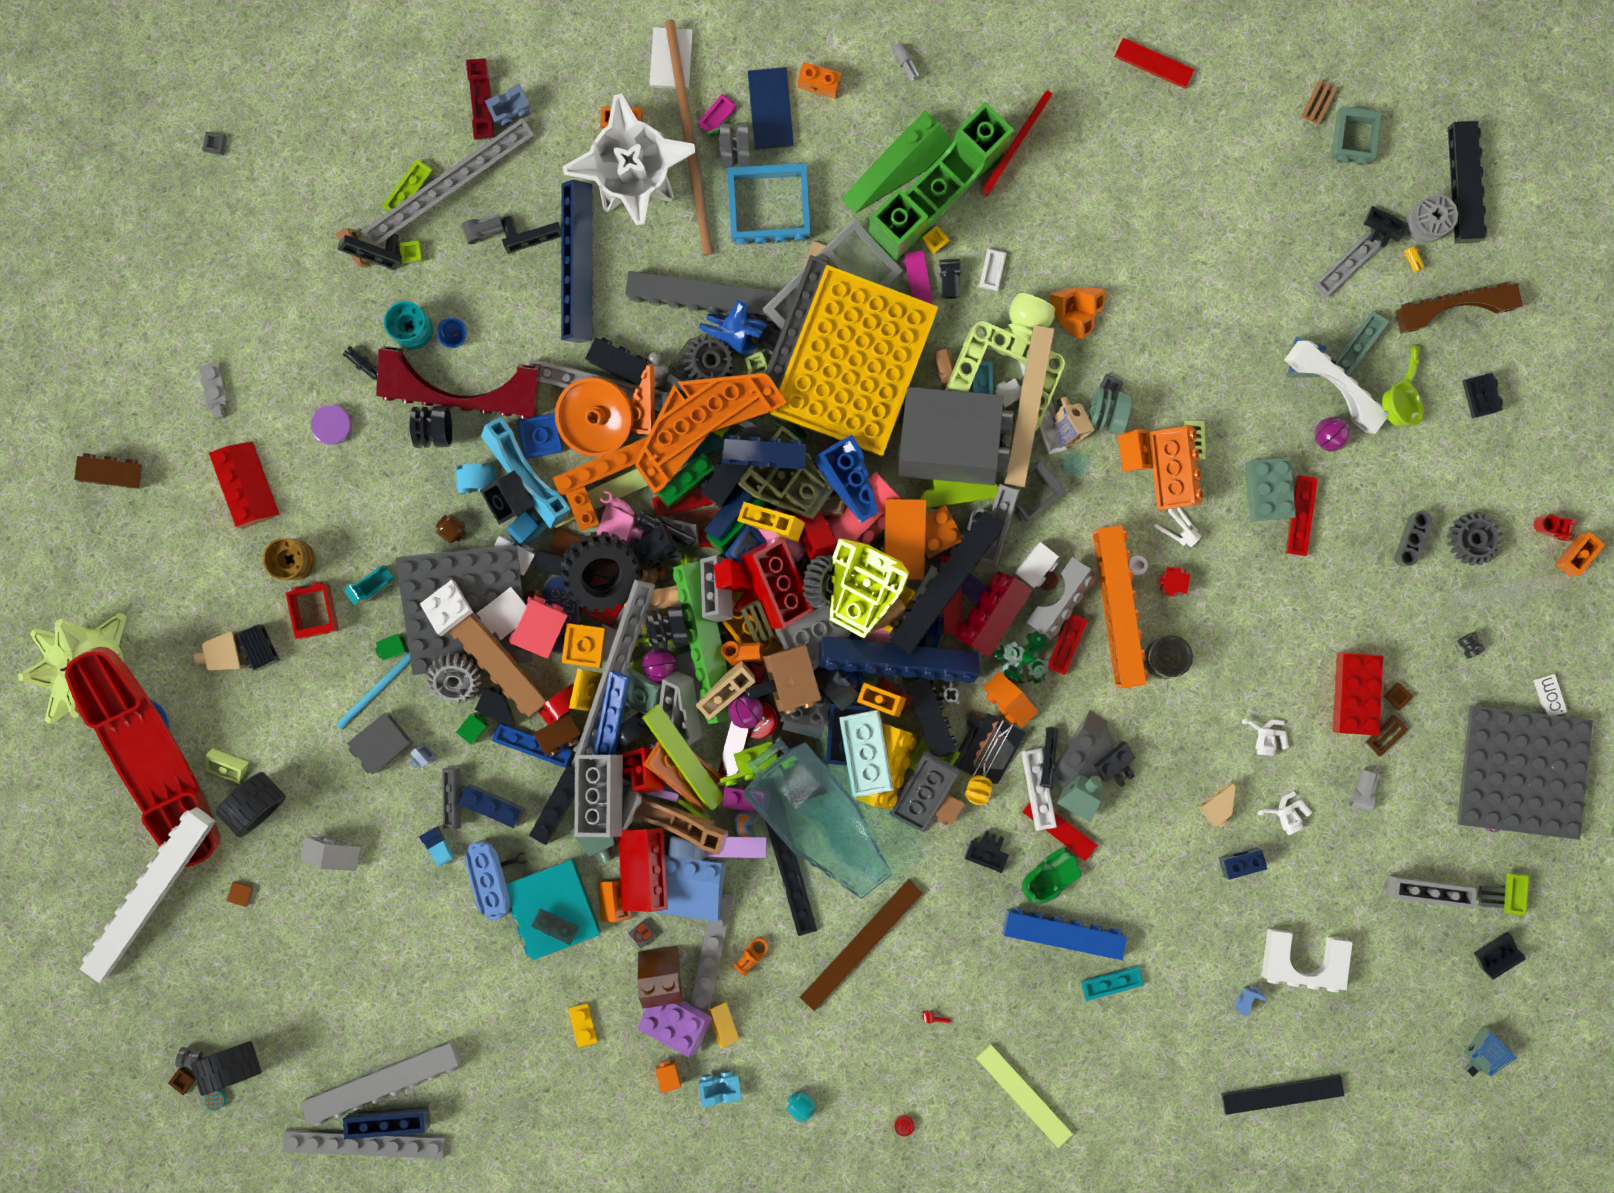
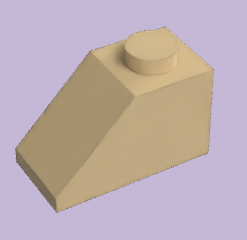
(1219, 805)

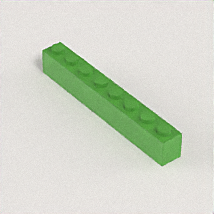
(701, 633)

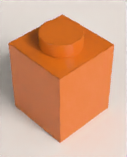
(668, 1075)

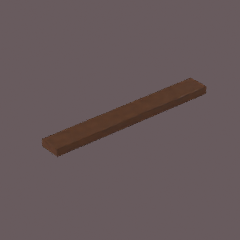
(861, 945)

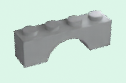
(1049, 619)

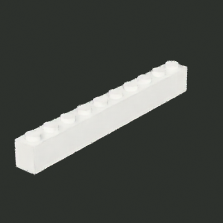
(148, 894)

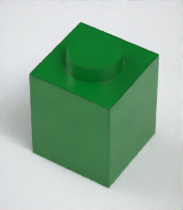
(391, 647)
(473, 728)

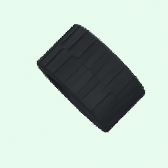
(250, 804)
(226, 1068)

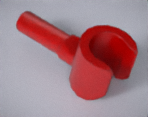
(928, 1017)

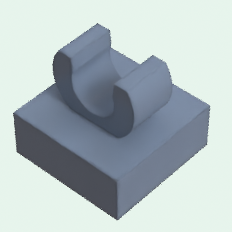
(422, 756)

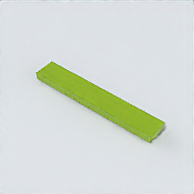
(683, 757)

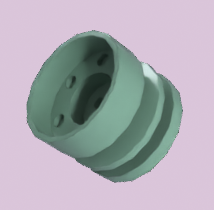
(1110, 411)

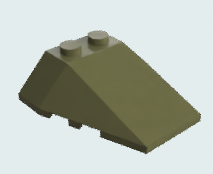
(792, 489)

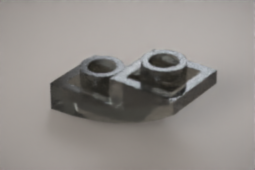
(555, 926)

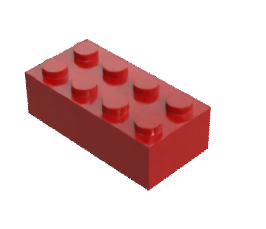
(776, 583)
(1358, 694)

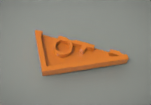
(644, 403)

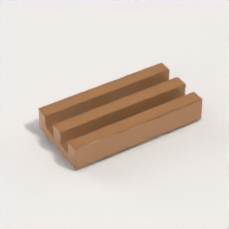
(1325, 88)

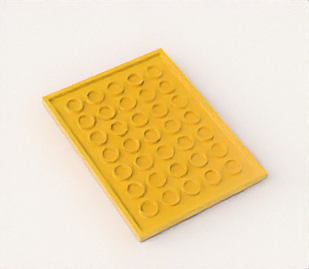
(854, 359)

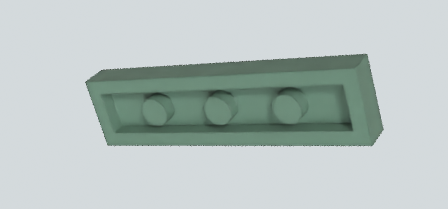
(1361, 342)

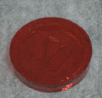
(1050, 582)

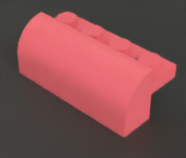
(849, 527)

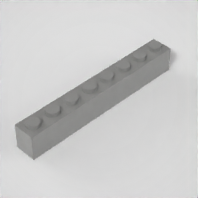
(380, 1083)

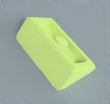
(225, 766)

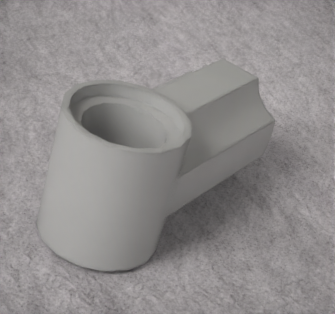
(1363, 795)

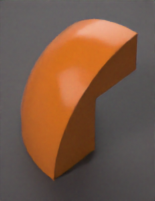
(1078, 308)

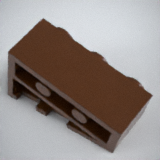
(108, 471)

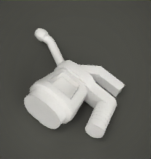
(1266, 737)
(1289, 818)

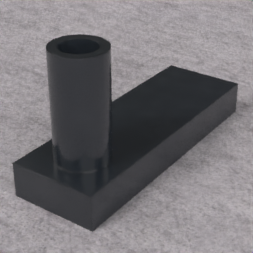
(516, 242)
(384, 257)

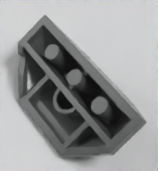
(1084, 750)

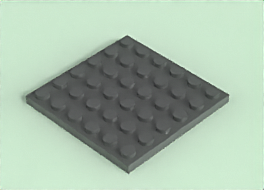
(481, 577)
(1525, 772)

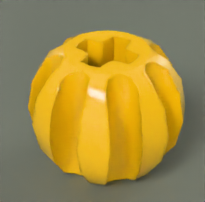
(979, 790)

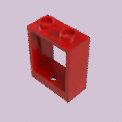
(299, 631)

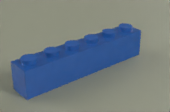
(1064, 934)

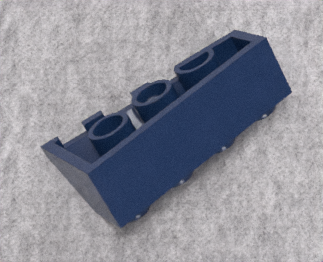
(764, 453)

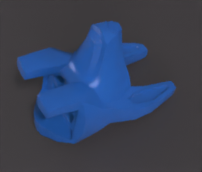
(735, 328)

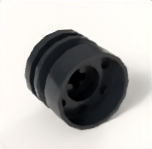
(431, 427)
(666, 627)

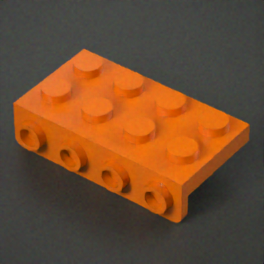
(1176, 467)

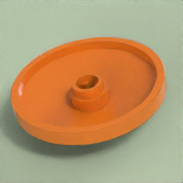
(594, 416)

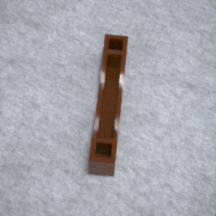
(1497, 300)

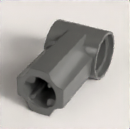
(480, 229)

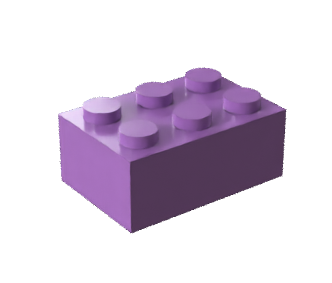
(676, 1026)

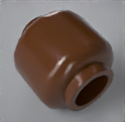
(450, 528)

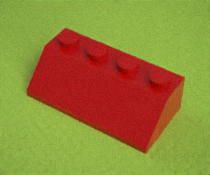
(244, 484)

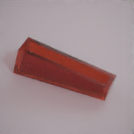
(696, 517)

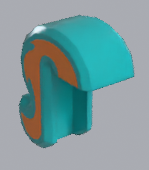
(369, 586)

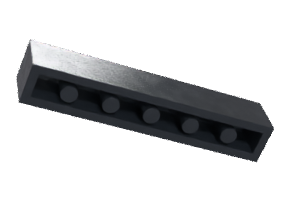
(1467, 181)

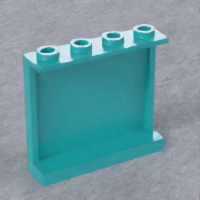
(559, 892)

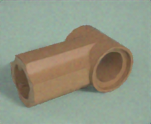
(945, 365)

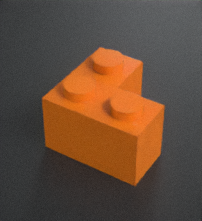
(1009, 700)

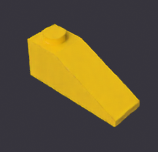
(771, 521)

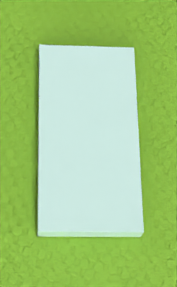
(866, 753)

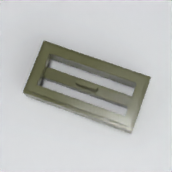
(763, 636)

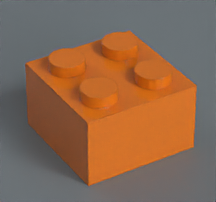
(940, 532)

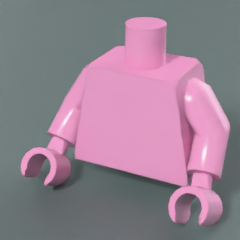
(620, 520)

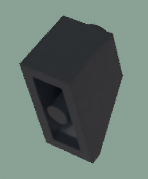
(495, 706)

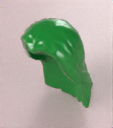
(1051, 877)

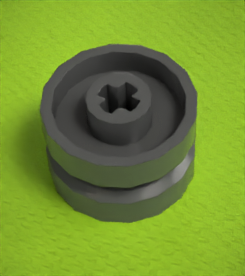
(734, 145)

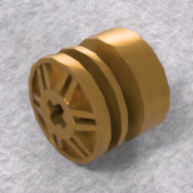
(278, 562)

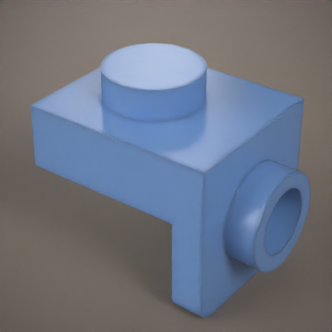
(1246, 999)

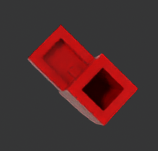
(557, 705)

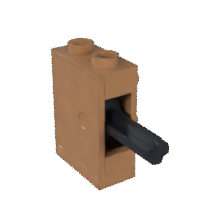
(789, 680)

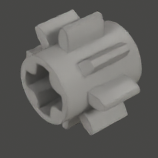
(956, 694)

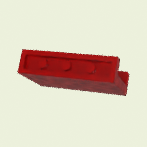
(643, 870)

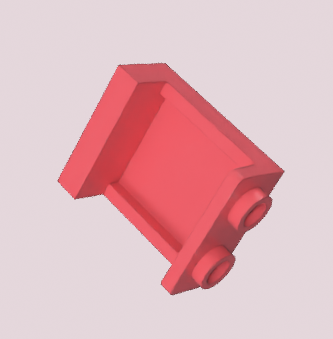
(538, 626)

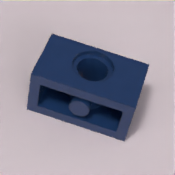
(1243, 863)

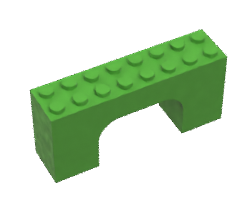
(911, 214)

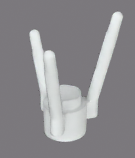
(1189, 534)

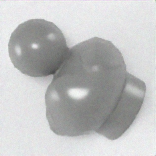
(660, 371)

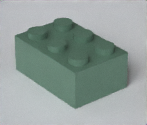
(1270, 489)

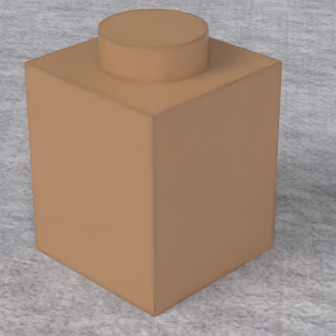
(949, 810)

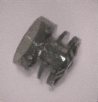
(1173, 647)

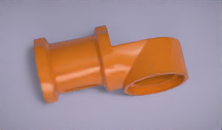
(750, 955)

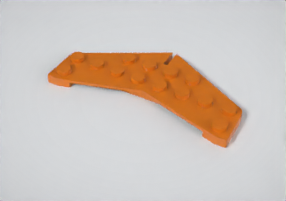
(688, 421)

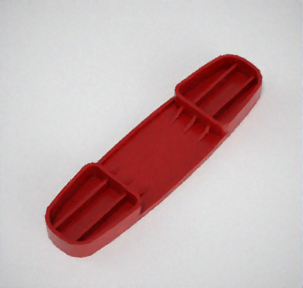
(138, 745)

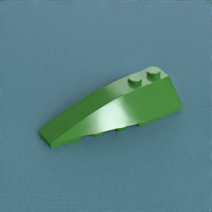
(903, 160)

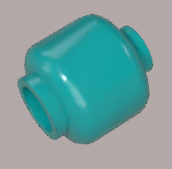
(801, 1106)

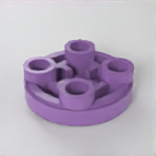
(331, 425)

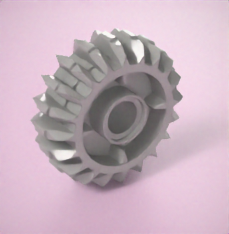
(442, 684)

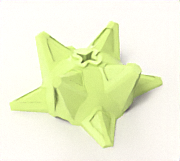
(59, 650)

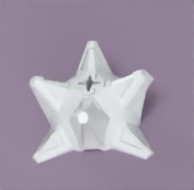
(629, 162)

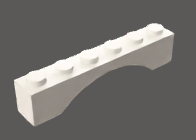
(1363, 409)

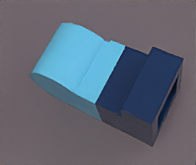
(437, 846)

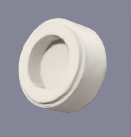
(1138, 565)

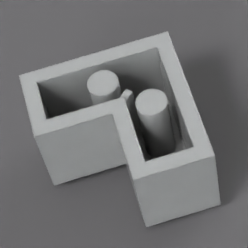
(329, 854)

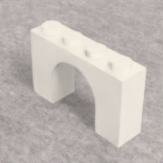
(1331, 974)

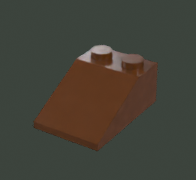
(659, 977)

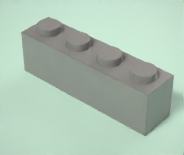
(1431, 892)

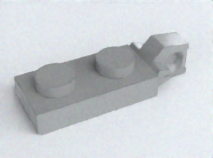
(214, 389)

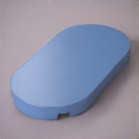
(487, 880)

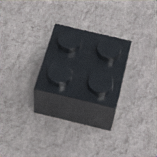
(507, 497)

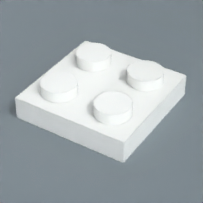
(446, 608)

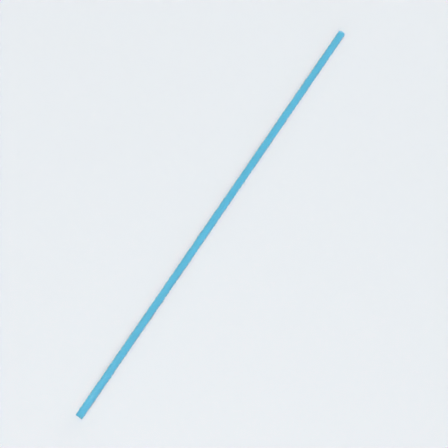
(406, 660)

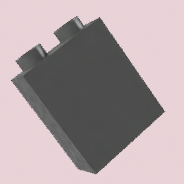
(954, 436)

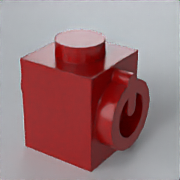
(1174, 581)

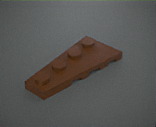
(561, 541)

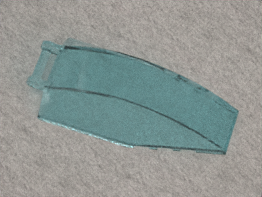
(817, 817)

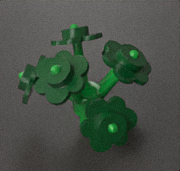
(1017, 653)

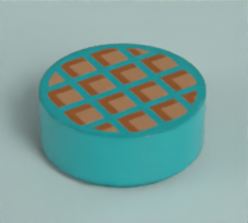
(215, 1100)

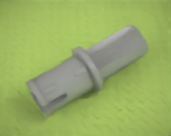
(906, 61)

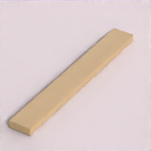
(1029, 405)

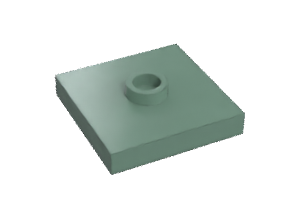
(642, 692)

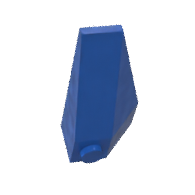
(847, 474)

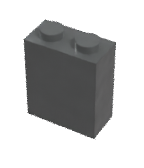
(379, 743)

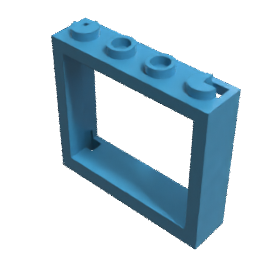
(762, 172)

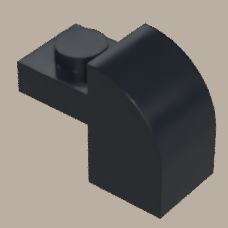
(631, 730)

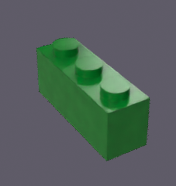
(686, 480)

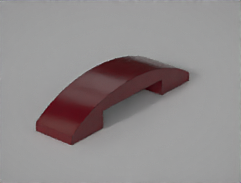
(480, 92)

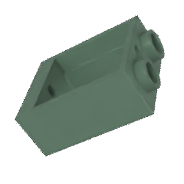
(1357, 116)

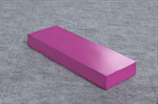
(918, 276)

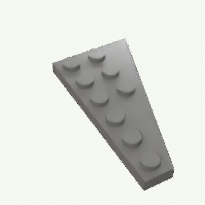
(810, 631)

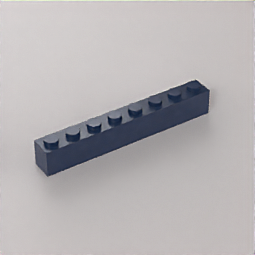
(576, 261)
(889, 660)

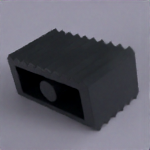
(257, 647)

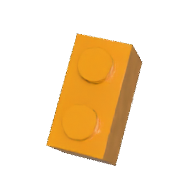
(881, 700)

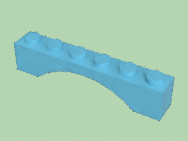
(504, 446)

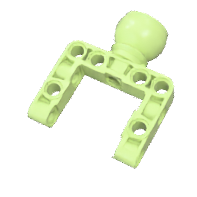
(1024, 314)

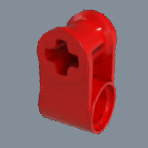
(1557, 528)

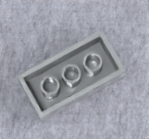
(598, 795)

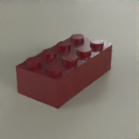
(993, 613)

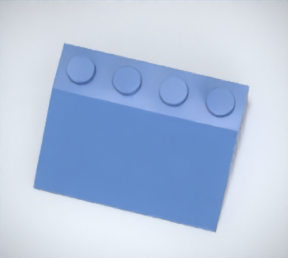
(694, 887)

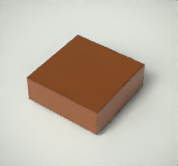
(239, 894)

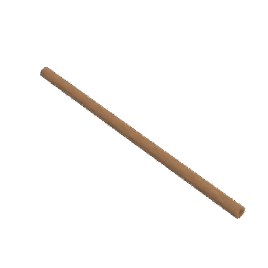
(688, 136)

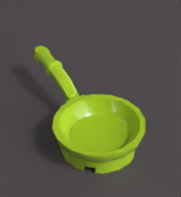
(1403, 399)

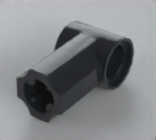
(950, 278)

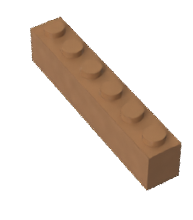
(500, 664)

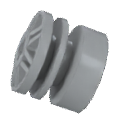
(1424, 226)

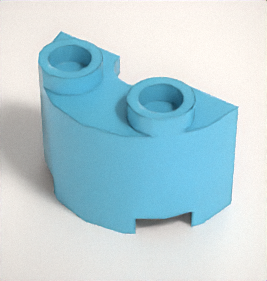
(473, 477)
(719, 1088)

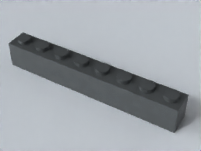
(695, 294)

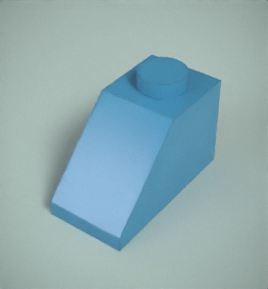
(523, 526)

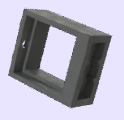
(1052, 484)

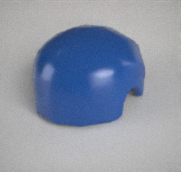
(450, 327)

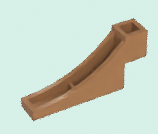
(685, 824)

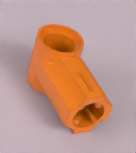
(744, 652)

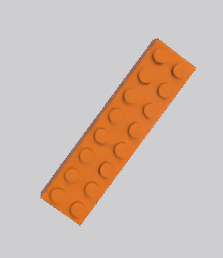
(1119, 607)

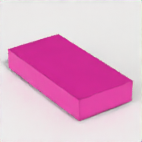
(717, 113)

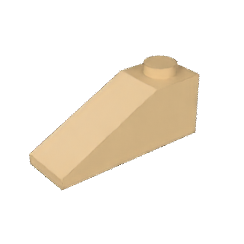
(726, 690)

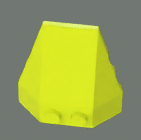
(864, 585)

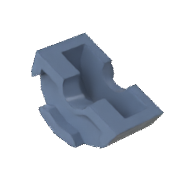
(509, 106)

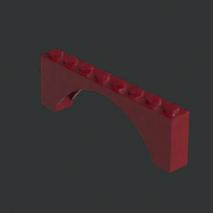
(400, 381)

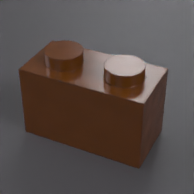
(557, 736)

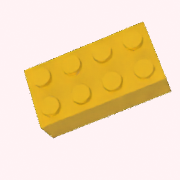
(899, 749)

